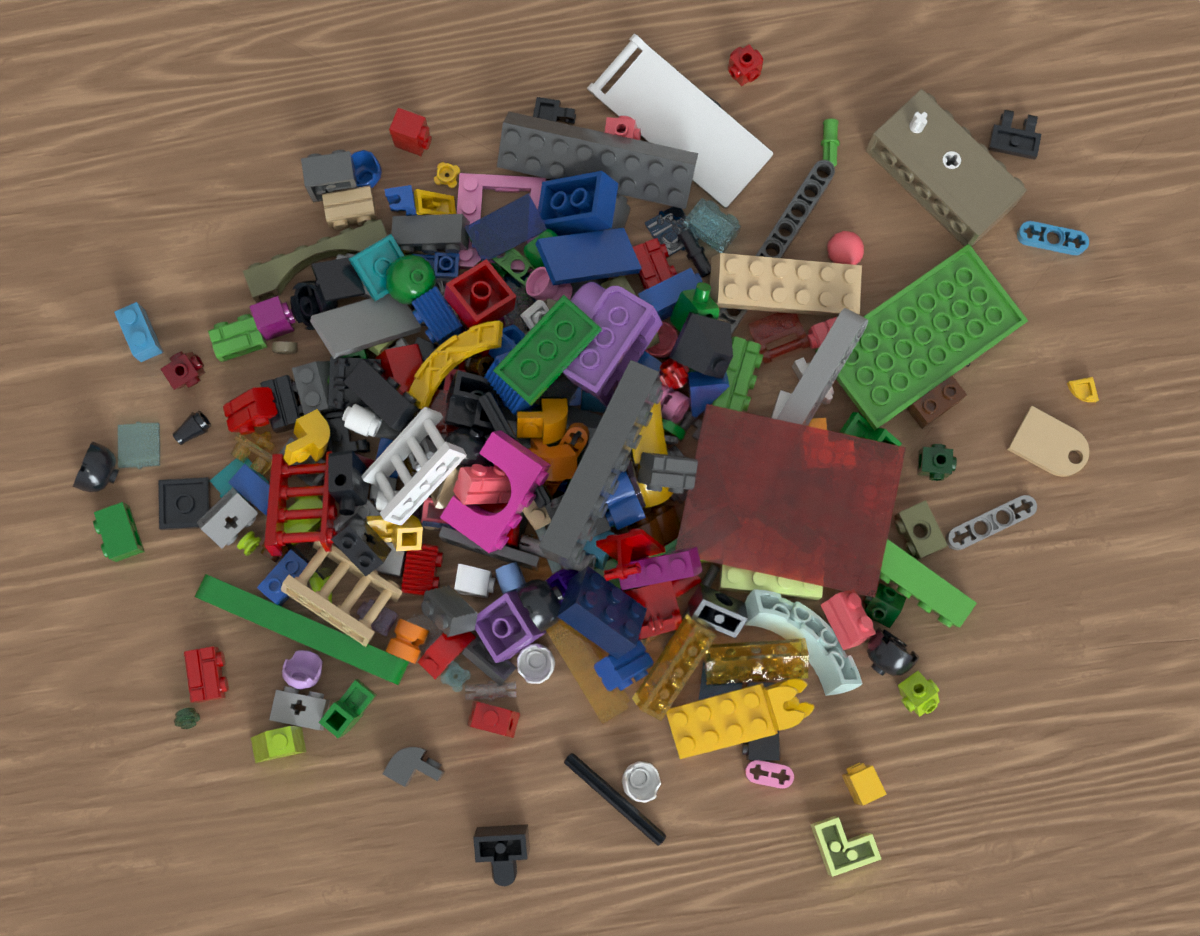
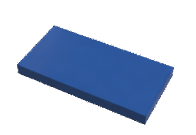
(588, 256)

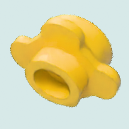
(444, 168)

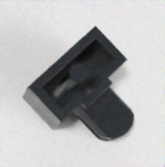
(502, 848)

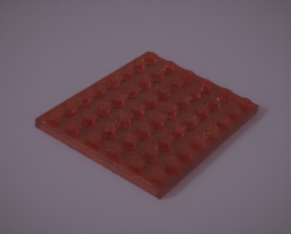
(791, 500)

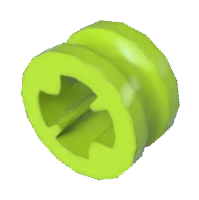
(249, 543)

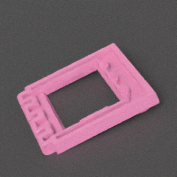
(470, 203)

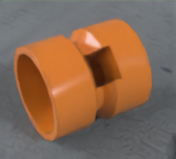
(407, 641)

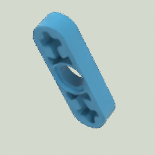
(1068, 248)

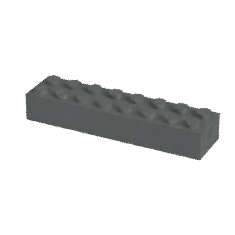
(565, 150)
(601, 465)

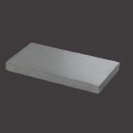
(364, 325)

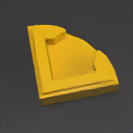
(1084, 389)

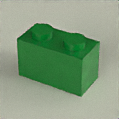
(118, 532)

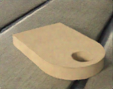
(1048, 443)

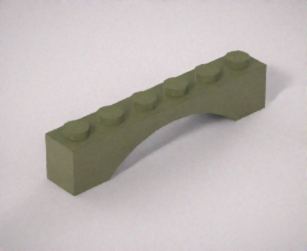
(272, 277)

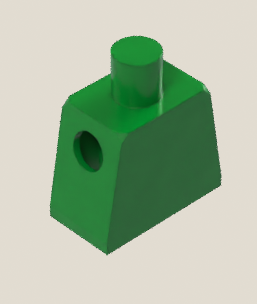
(694, 301)

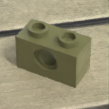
(920, 516)

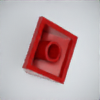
(402, 364)

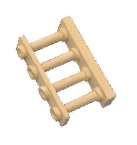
(339, 615)

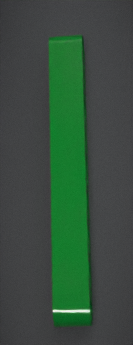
(301, 629)

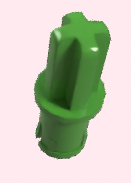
(830, 140)

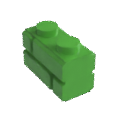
(236, 338)

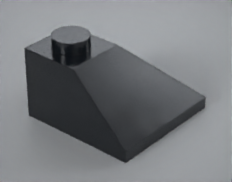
(704, 345)

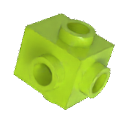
(919, 694)

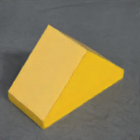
(433, 203)

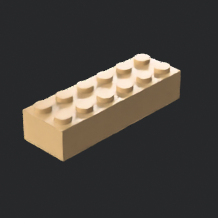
(784, 285)

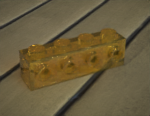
(756, 661)
(673, 668)

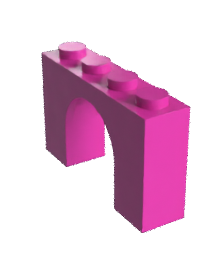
(524, 473)

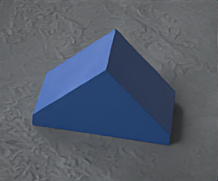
(704, 390)

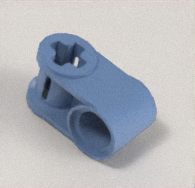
(509, 577)

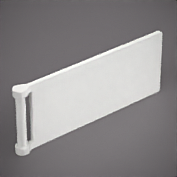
(683, 118)

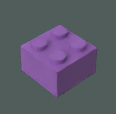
(506, 627)

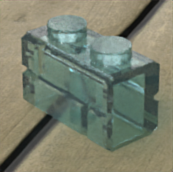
(712, 225)

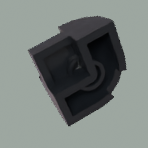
(463, 402)

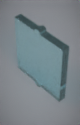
(138, 445)

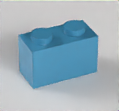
(138, 332)

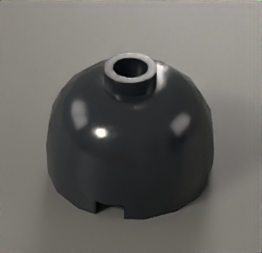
(309, 302)
(472, 442)
(96, 469)
(541, 601)
(890, 654)

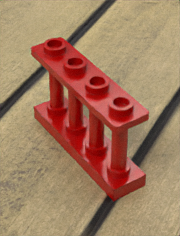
(278, 514)

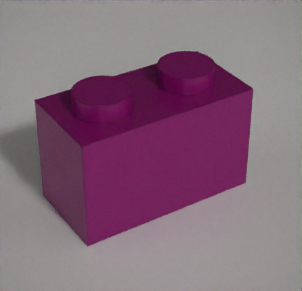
(273, 318)

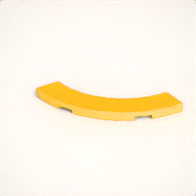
(449, 355)

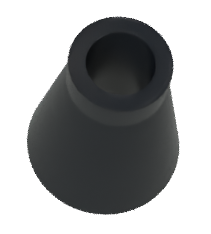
(192, 427)

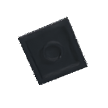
(183, 502)

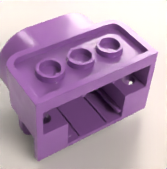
(626, 332)

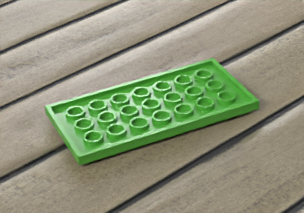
(927, 335)

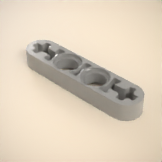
(991, 523)

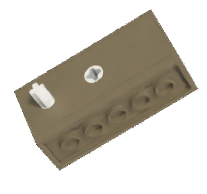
(945, 169)

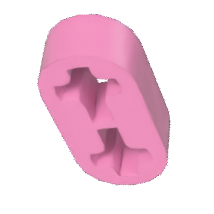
(768, 780)

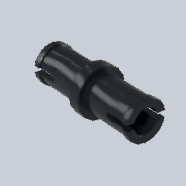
(695, 252)

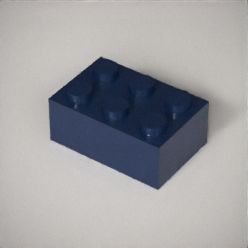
(602, 612)

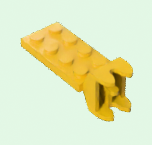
(737, 717)

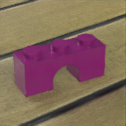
(664, 568)

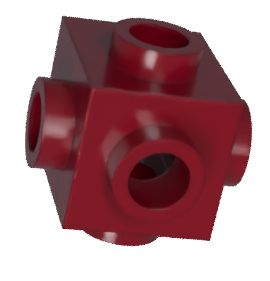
(183, 370)

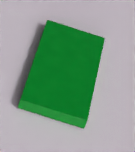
(547, 350)

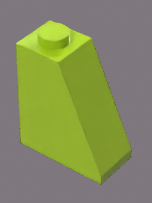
(278, 743)

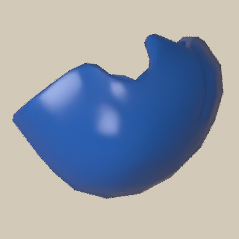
(367, 168)

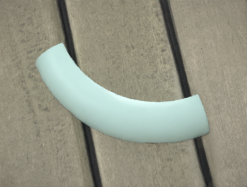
(796, 621)

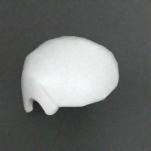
(535, 663)
(641, 781)

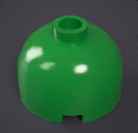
(409, 278)

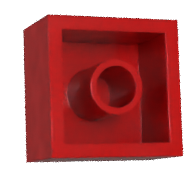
(480, 295)

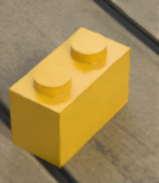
(863, 783)

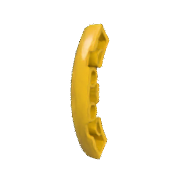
(652, 442)

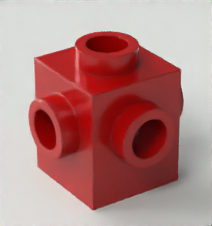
(745, 64)

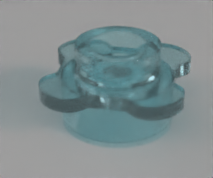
(456, 684)

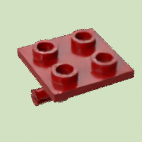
(627, 547)

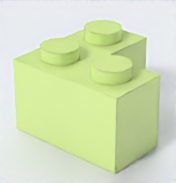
(842, 853)

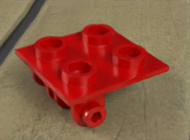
(662, 608)

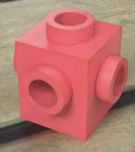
(623, 126)

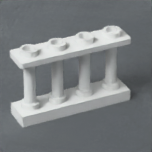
(426, 480)

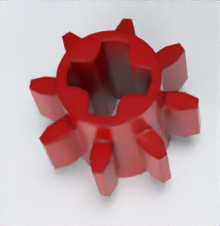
(673, 374)

